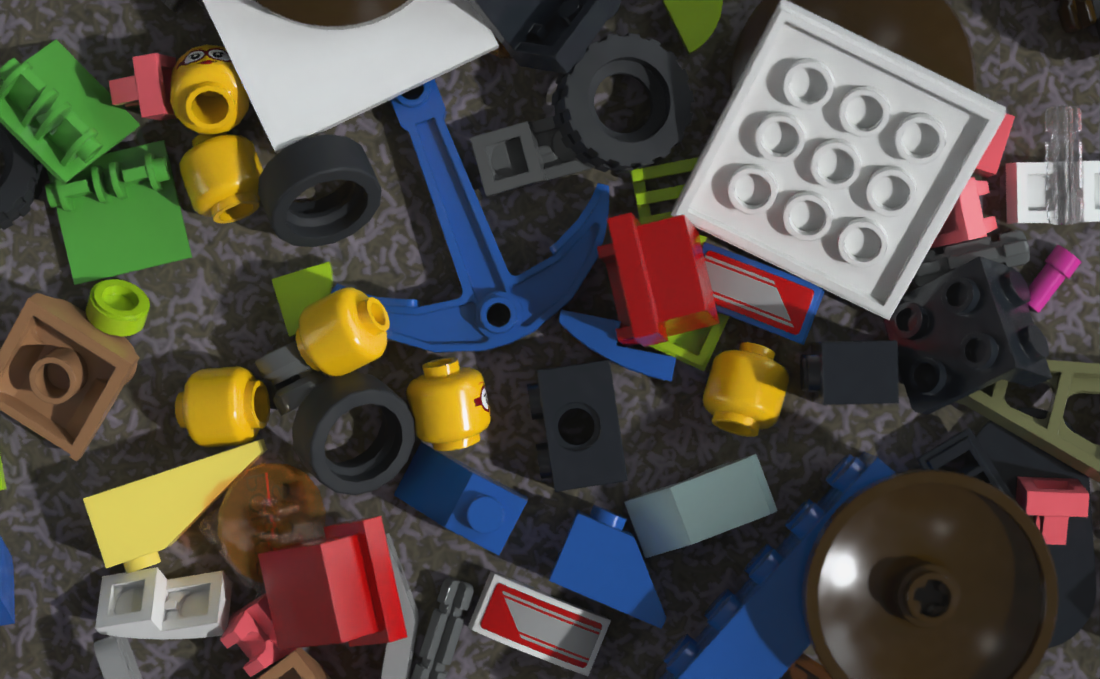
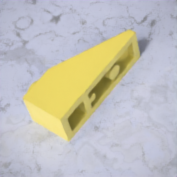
(156, 510)

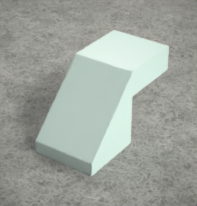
(701, 506)

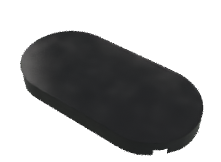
(1075, 560)

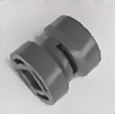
(279, 369)

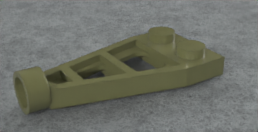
(1052, 432)

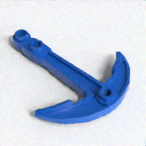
(483, 275)

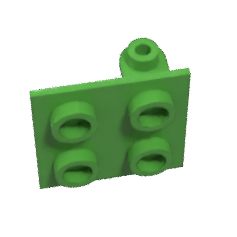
(60, 111)
(120, 214)

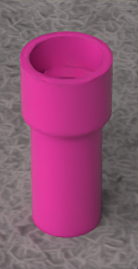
(1058, 267)

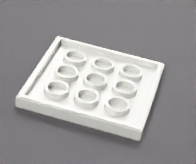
(319, 78)
(837, 159)

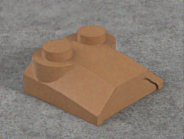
(62, 372)

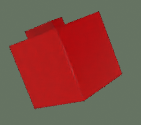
(657, 279)
(334, 588)

